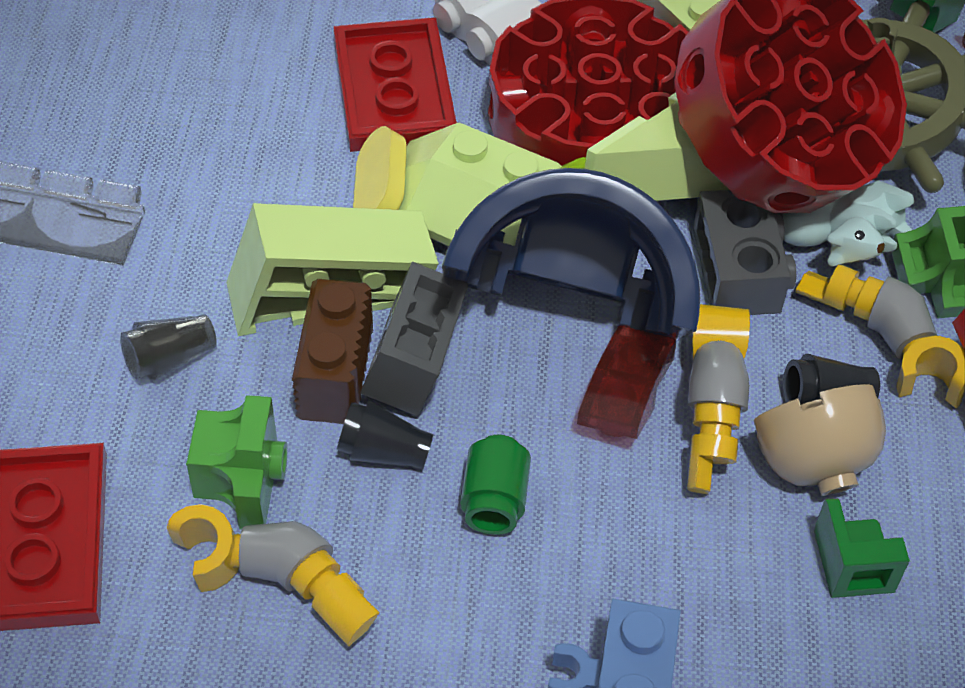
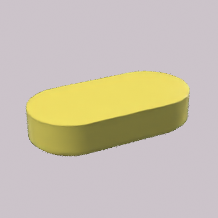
(381, 171)

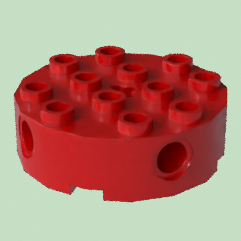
(580, 74)
(789, 100)

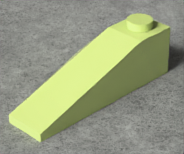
(654, 157)

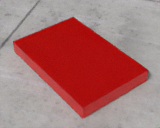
(393, 79)
(51, 535)

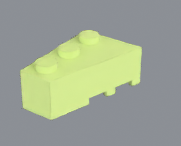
(296, 244)

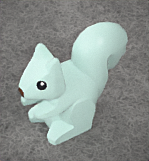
(855, 225)

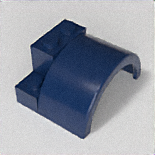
(585, 237)

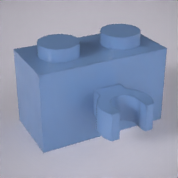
(635, 653)

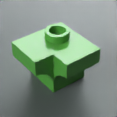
(934, 260)
(237, 458)

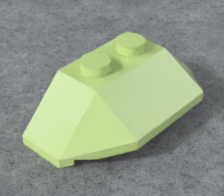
(456, 171)

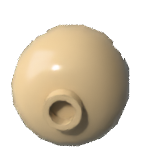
(824, 438)

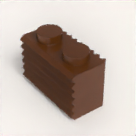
(332, 350)

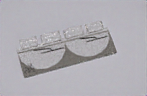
(66, 216)

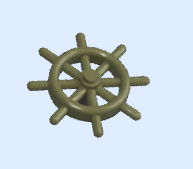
(938, 65)

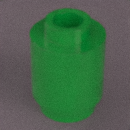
(495, 484)

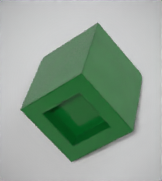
(857, 555)

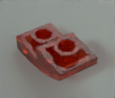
(626, 382)

